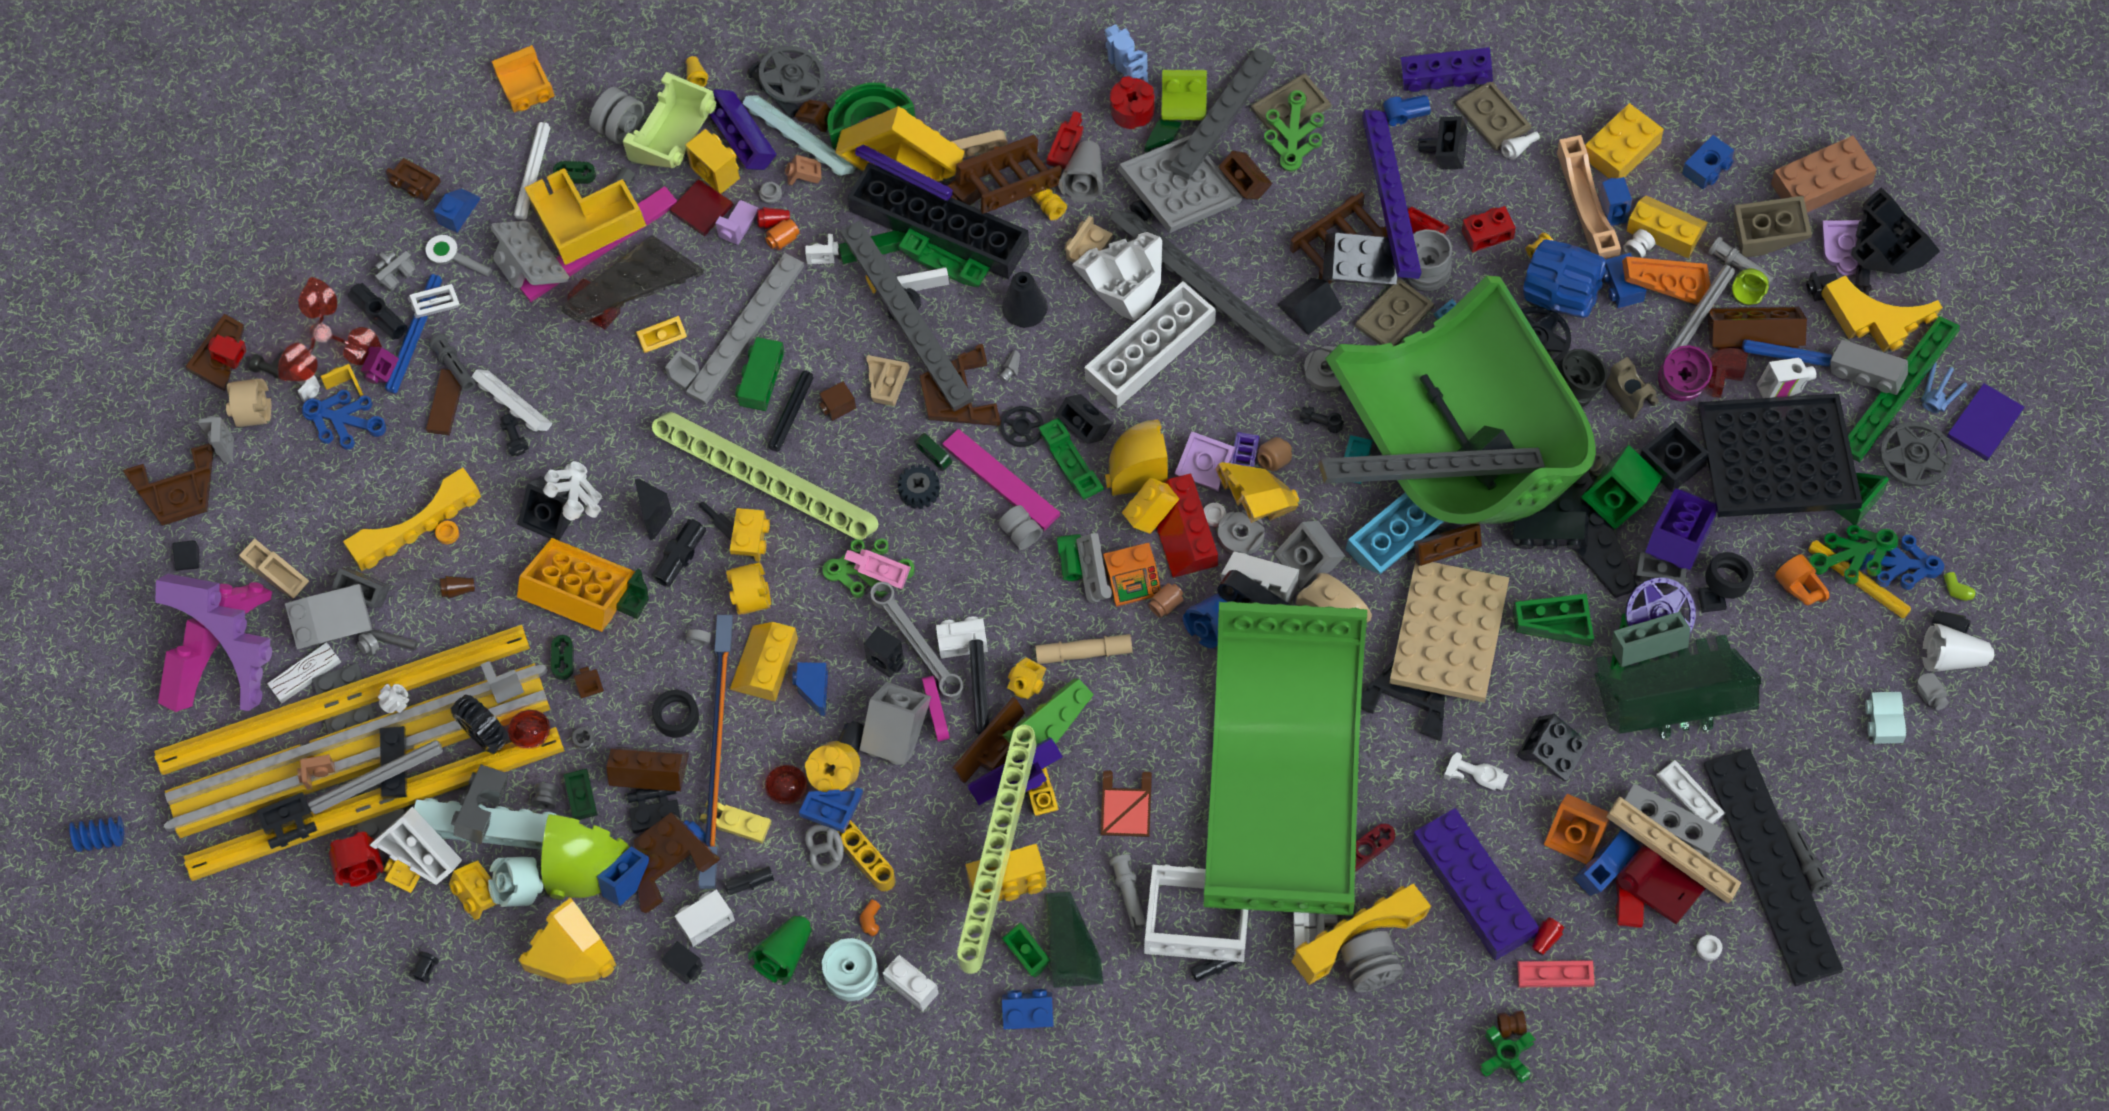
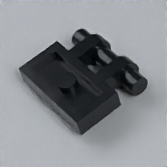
(283, 814)
(648, 815)

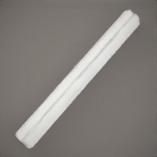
(532, 169)

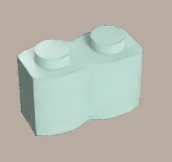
(1887, 717)

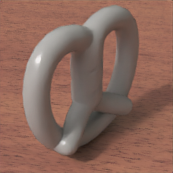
(836, 854)

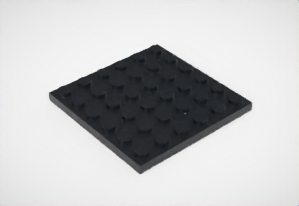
(1779, 455)

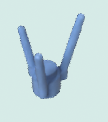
(1935, 400)

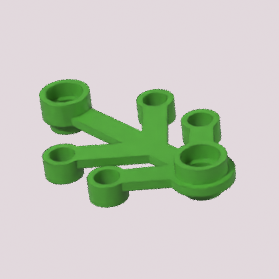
(1293, 134)
(845, 569)

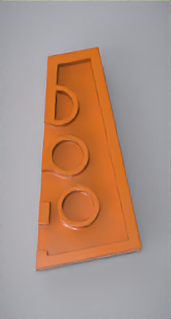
(1673, 278)

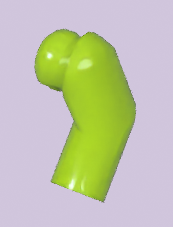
(1957, 589)

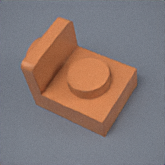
(804, 169)
(314, 766)

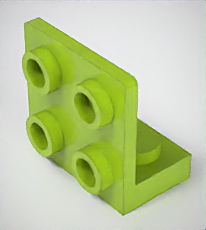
(1184, 94)

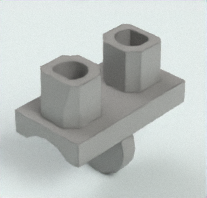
(386, 276)

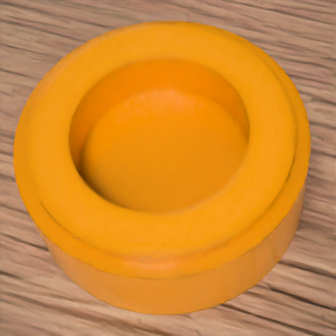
(447, 532)

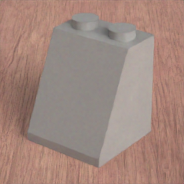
(894, 723)

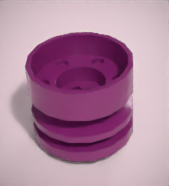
(1696, 369)

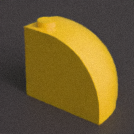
(1136, 458)

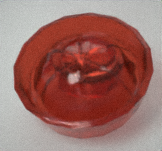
(529, 729)
(786, 784)

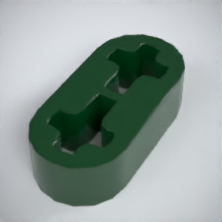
(575, 171)
(933, 451)
(557, 657)

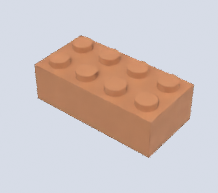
(1825, 174)

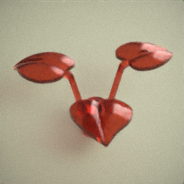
(316, 301)

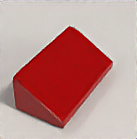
(1422, 221)

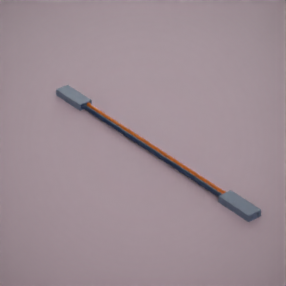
(723, 643)

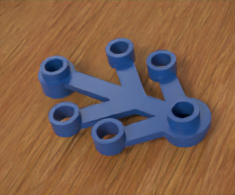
(341, 416)
(1901, 563)

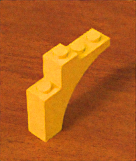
(1862, 314)

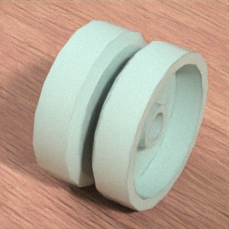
(863, 972)

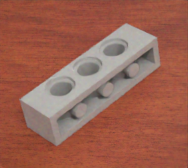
(1684, 821)

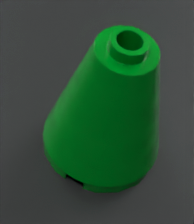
(781, 950)

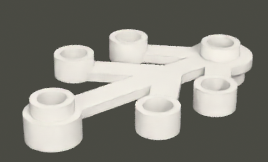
(576, 474)

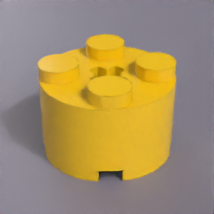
(749, 588)
(819, 766)

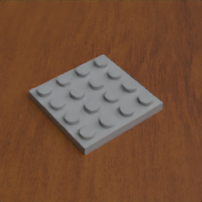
(1174, 198)

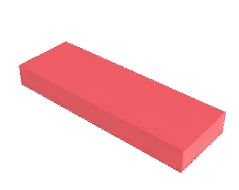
(1555, 974)

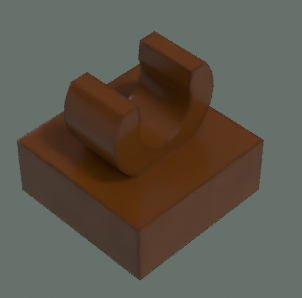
(588, 682)

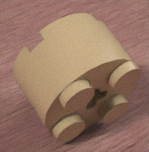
(248, 402)

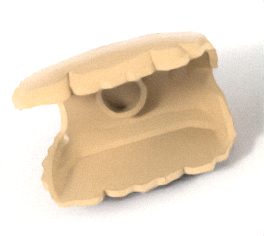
(1330, 592)

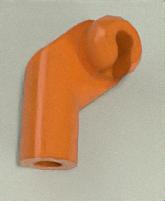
(867, 918)

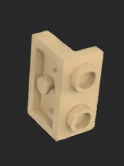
(1087, 238)

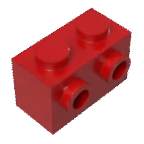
(1488, 228)

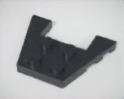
(1423, 699)

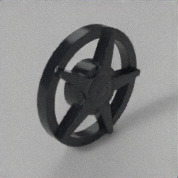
(1021, 426)

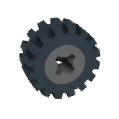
(918, 495)

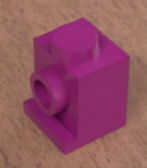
(379, 365)

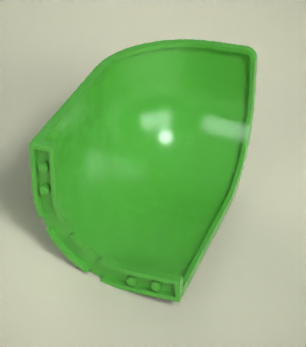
(1489, 376)

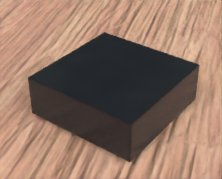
(1710, 600)

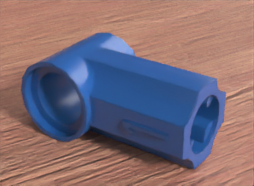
(1401, 110)

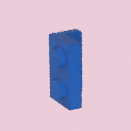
(1027, 1009)

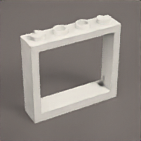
(1188, 945)

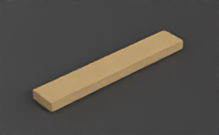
(1673, 850)

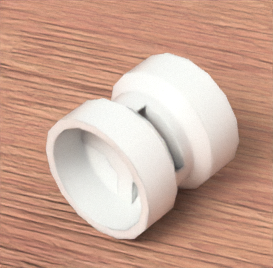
(1639, 244)

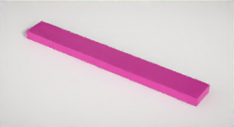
(651, 209)

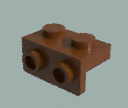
(413, 179)

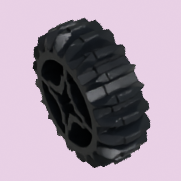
(479, 723)

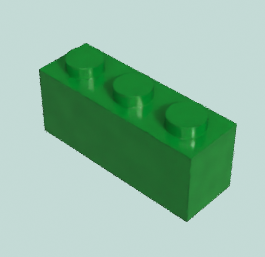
(760, 374)

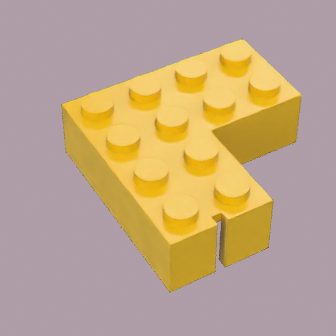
(904, 140)
(586, 223)

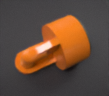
(1799, 572)

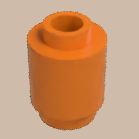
(782, 234)

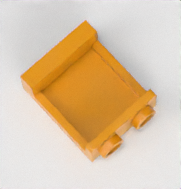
(523, 79)

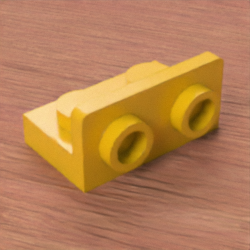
(472, 888)

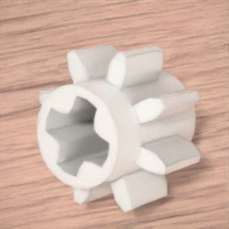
(393, 698)

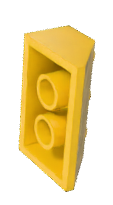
(1667, 225)
(765, 660)

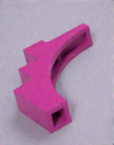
(186, 663)

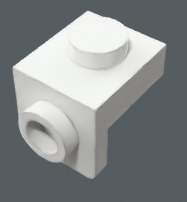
(309, 388)

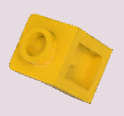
(400, 875)

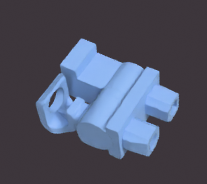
(1122, 53)

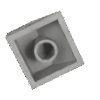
(1309, 551)

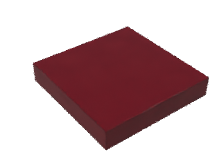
(701, 207)

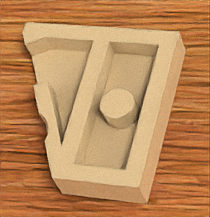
(886, 379)

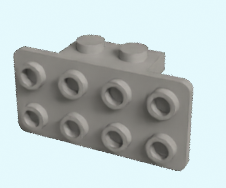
(525, 254)

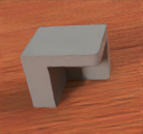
(682, 370)

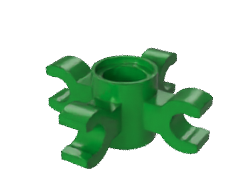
(1519, 1069)

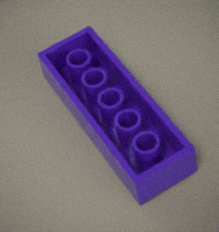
(1475, 884)

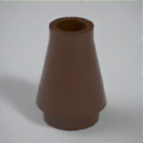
(456, 586)

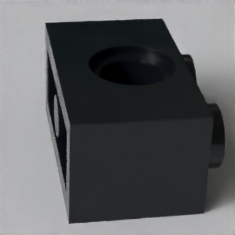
(1084, 418)
(884, 652)

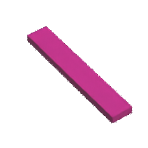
(1000, 478)

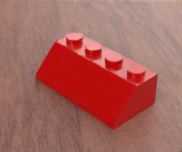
(1186, 531)

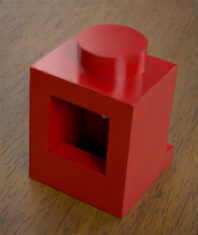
(227, 350)

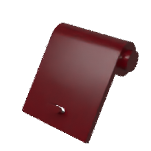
(1659, 884)

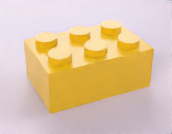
(1623, 142)
(1022, 875)

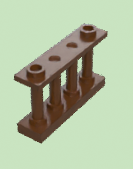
(1003, 157)
(1352, 205)

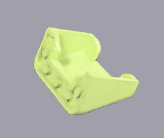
(671, 123)

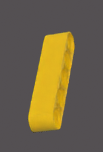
(866, 849)

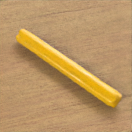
(1866, 583)

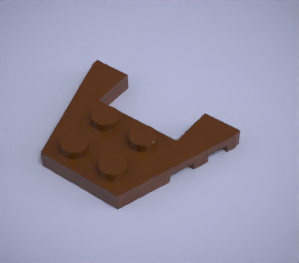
(939, 408)
(177, 495)
(666, 846)

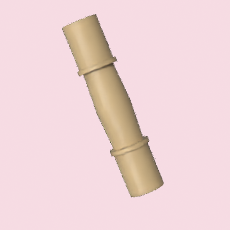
(1083, 649)

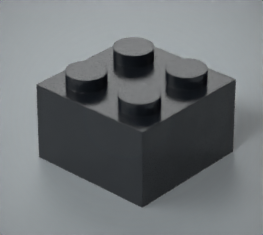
(1675, 456)

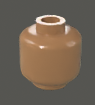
(1274, 454)

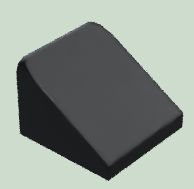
(186, 555)

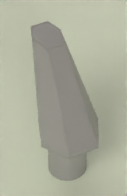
(1011, 366)

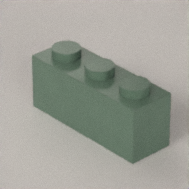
(1650, 639)

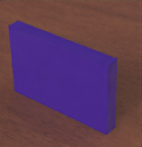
(1985, 422)

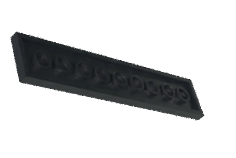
(1773, 867)

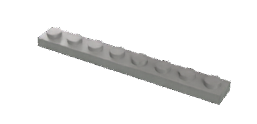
(745, 329)

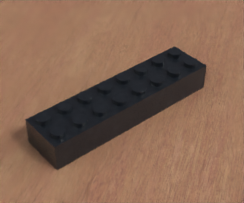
(947, 224)

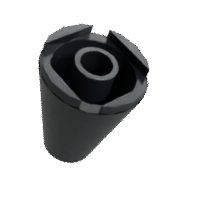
(1024, 301)

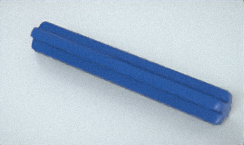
(1786, 352)

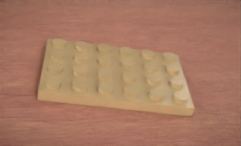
(1449, 631)

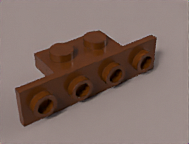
(990, 747)

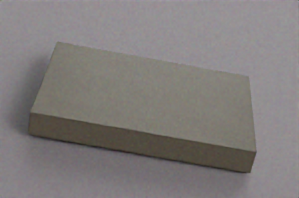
(1279, 101)
(1492, 115)
(1394, 314)

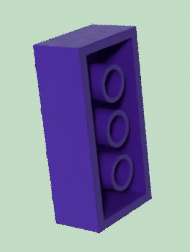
(1682, 529)

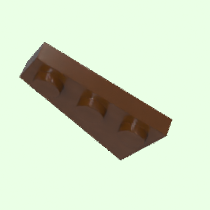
(207, 368)

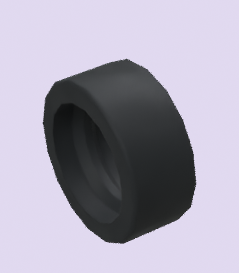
(1723, 587)
(682, 729)

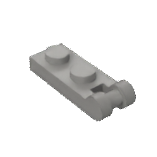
(1093, 568)

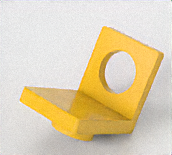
(339, 375)

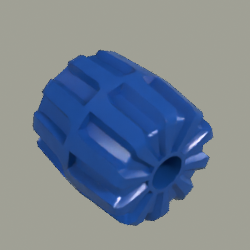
(1564, 278)

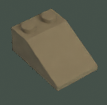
(1770, 225)

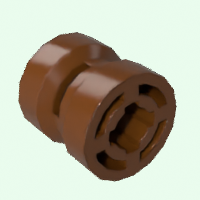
(1512, 1024)

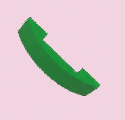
(934, 257)
(1069, 460)

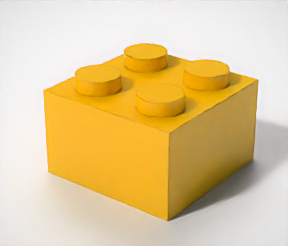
(713, 161)

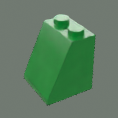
(1622, 487)

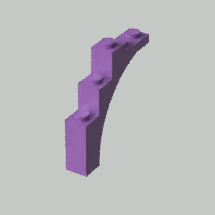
(228, 625)

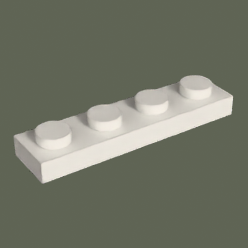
(506, 396)

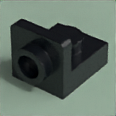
(1817, 283)

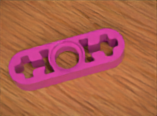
(936, 709)

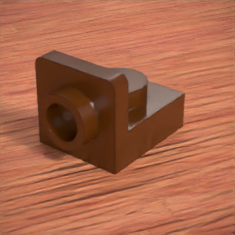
(815, 113)

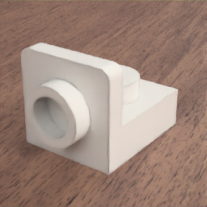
(822, 253)

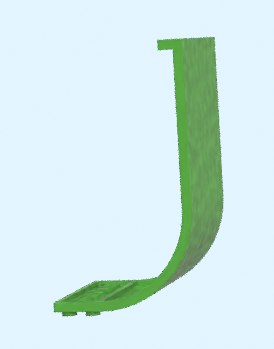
(1285, 758)

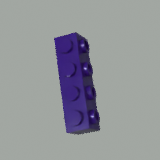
(1447, 69)
(741, 131)

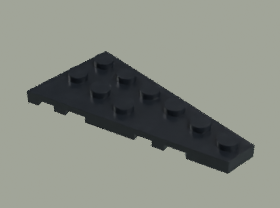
(1603, 549)

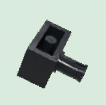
(1450, 144)

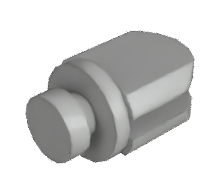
(1932, 691)

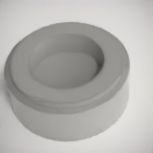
(698, 637)

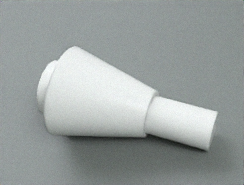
(1514, 147)

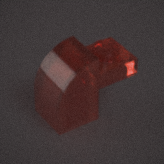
(1727, 364)

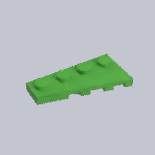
(1057, 714)

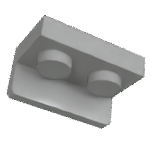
(218, 437)

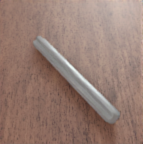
(375, 777)

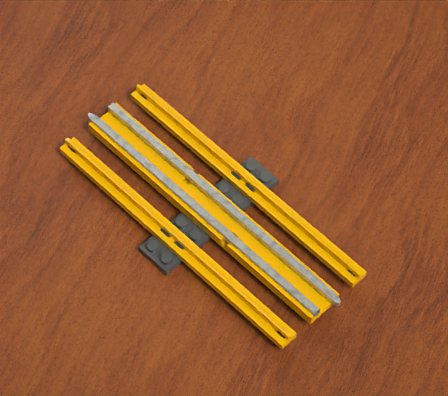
(354, 746)

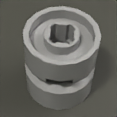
(1018, 524)

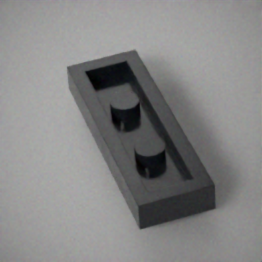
(392, 747)

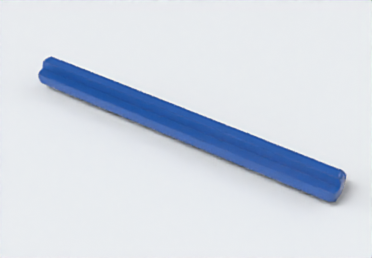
(410, 340)

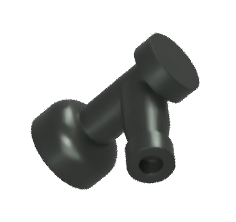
(257, 364)

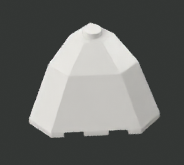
(1125, 273)

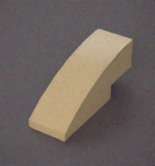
(273, 569)

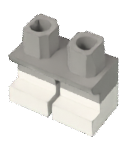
(1309, 925)

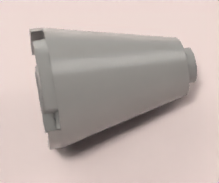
(1083, 174)

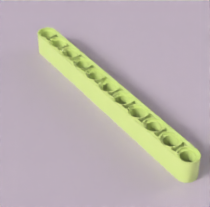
(774, 475)
(997, 857)

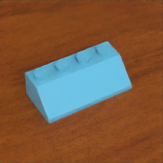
(1390, 534)

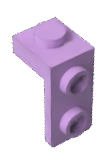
(738, 223)

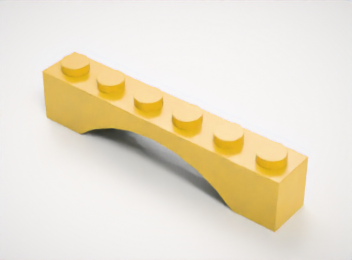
(372, 545)
(1400, 911)

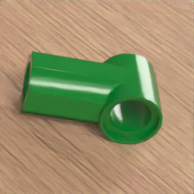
(1069, 556)

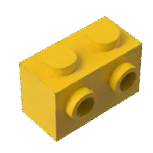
(1150, 505)

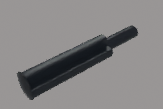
(720, 520)

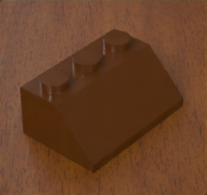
(646, 768)

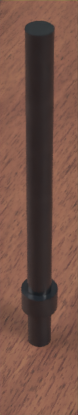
(1435, 396)

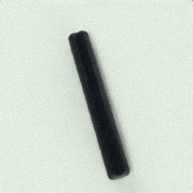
(790, 411)
(978, 685)

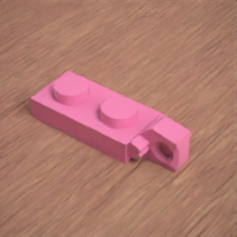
(879, 567)

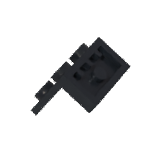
(1554, 745)

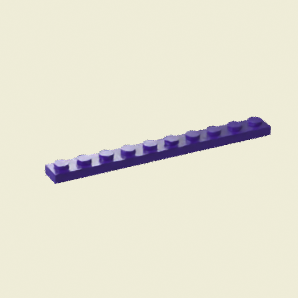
(1391, 194)

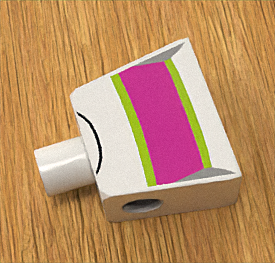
(1785, 378)

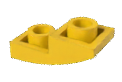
(1043, 797)

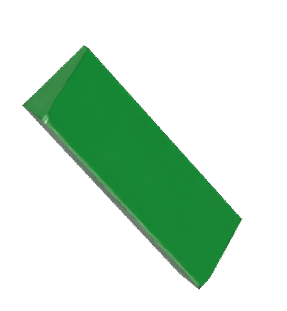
(885, 242)

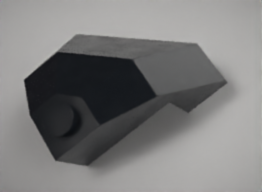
(1889, 238)

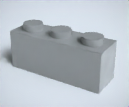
(1869, 367)

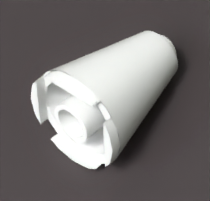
(1954, 650)

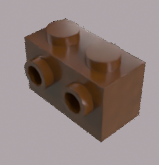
(1245, 175)

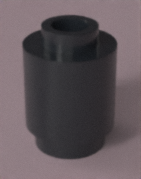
(852, 734)

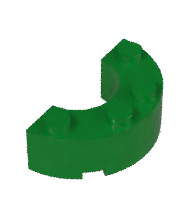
(863, 102)

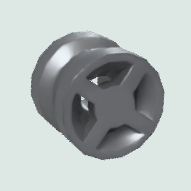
(545, 796)

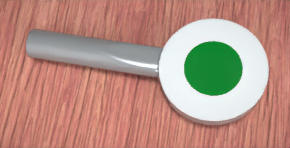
(443, 250)

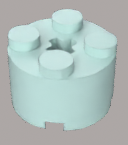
(514, 881)

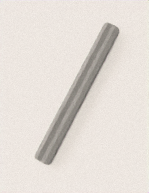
(1702, 308)

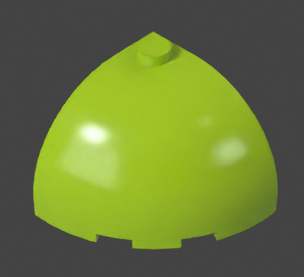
(575, 857)

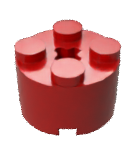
(1132, 102)
(355, 860)

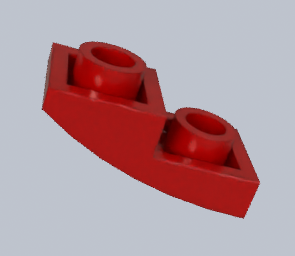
(1628, 909)

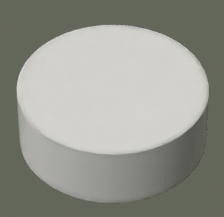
(1214, 513)
(1709, 947)

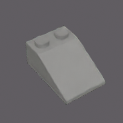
(328, 616)

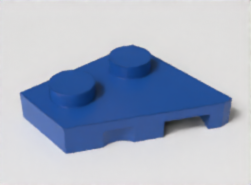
(831, 807)

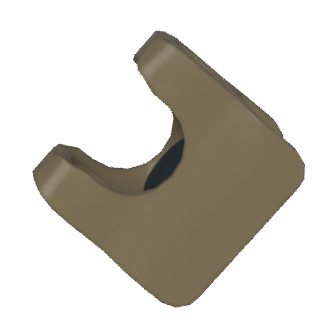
(1629, 388)

